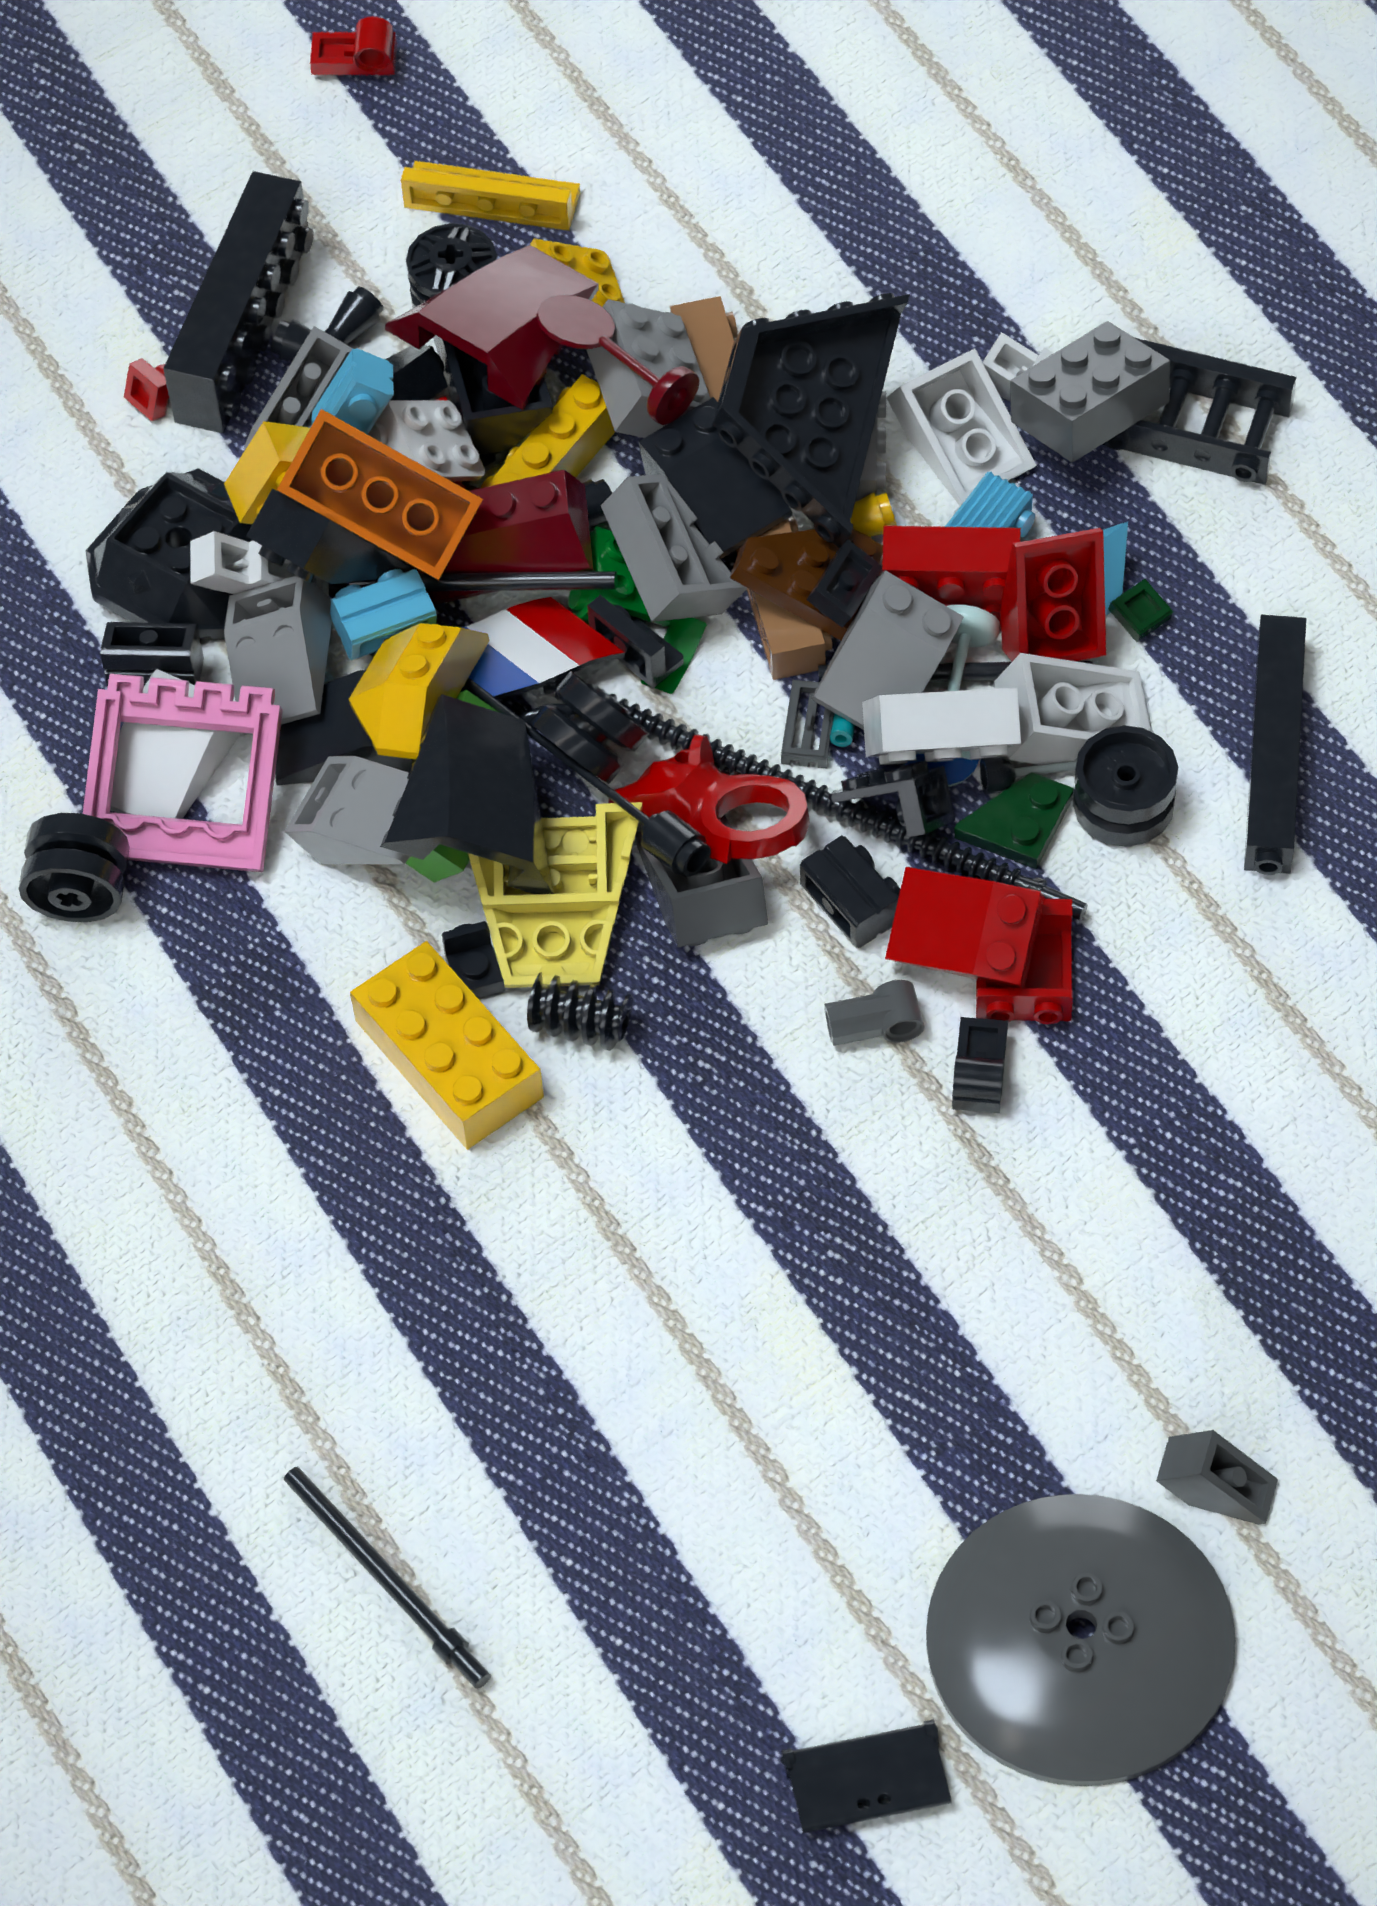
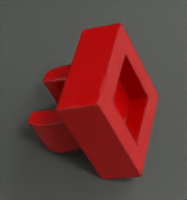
(147, 388)

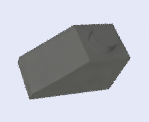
(1216, 1477)

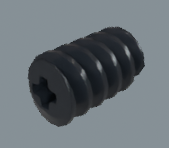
(578, 1013)

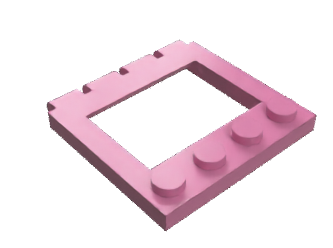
(211, 708)

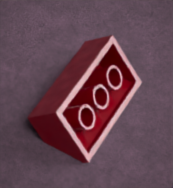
(524, 528)

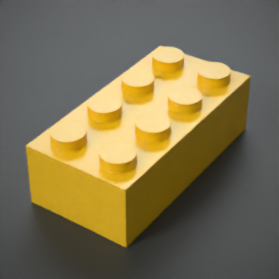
(447, 1045)

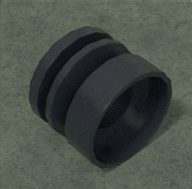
(445, 257)

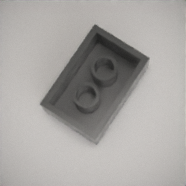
(1090, 391)

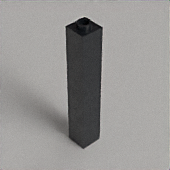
(1275, 745)

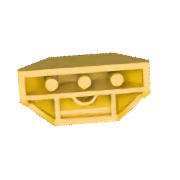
(407, 679)

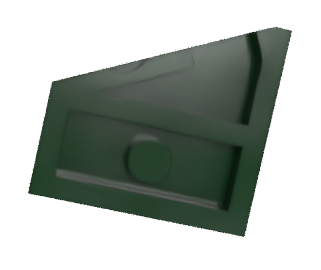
(1018, 820)

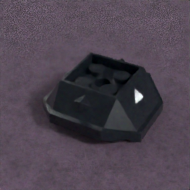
(143, 554)

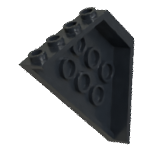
(807, 400)

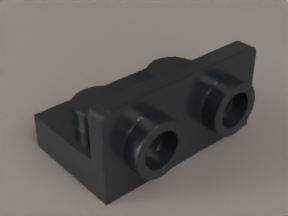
(644, 649)

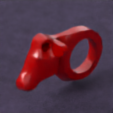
(703, 795)

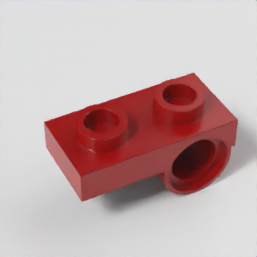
(362, 52)

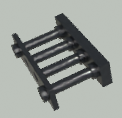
(1225, 384)

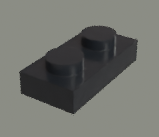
(844, 583)

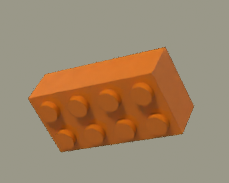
(379, 494)

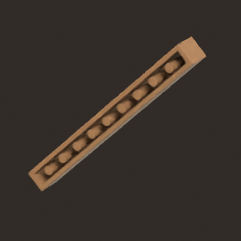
(788, 641)

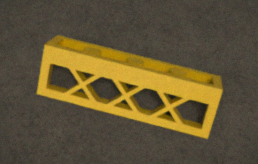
(490, 195)

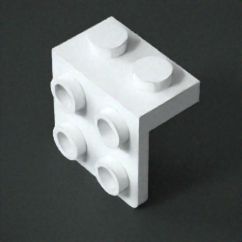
(431, 436)

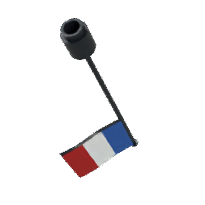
(540, 645)

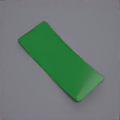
(685, 637)

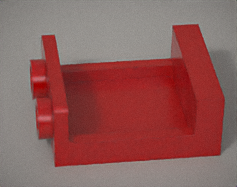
(1049, 979)

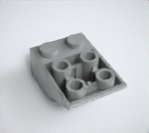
(281, 642)
(349, 812)

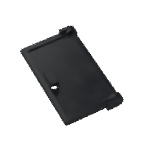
(866, 1769)

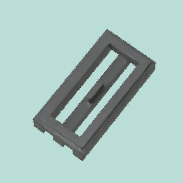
(805, 753)

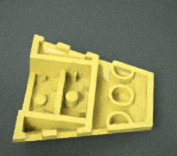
(573, 927)

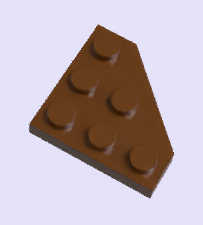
(789, 566)

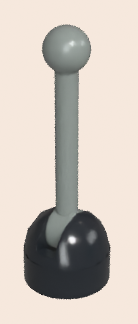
(999, 774)

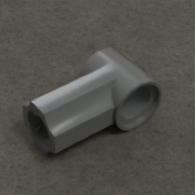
(887, 1012)

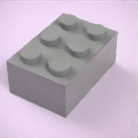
(656, 342)

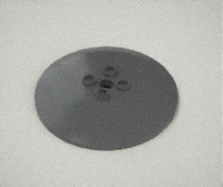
(1066, 1703)

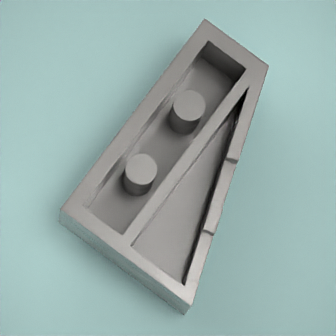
(666, 552)

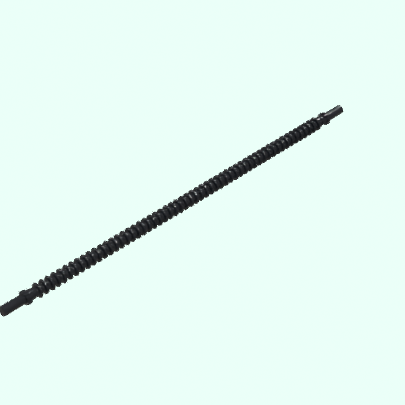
(819, 798)

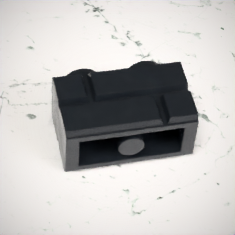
(144, 647)
(850, 890)

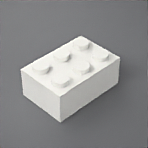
(941, 725)

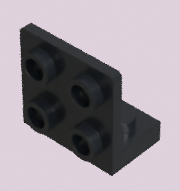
(922, 792)

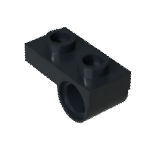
(979, 1065)

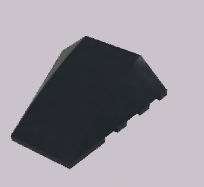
(474, 794)

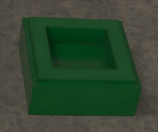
(1140, 610)

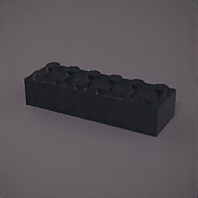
(238, 302)

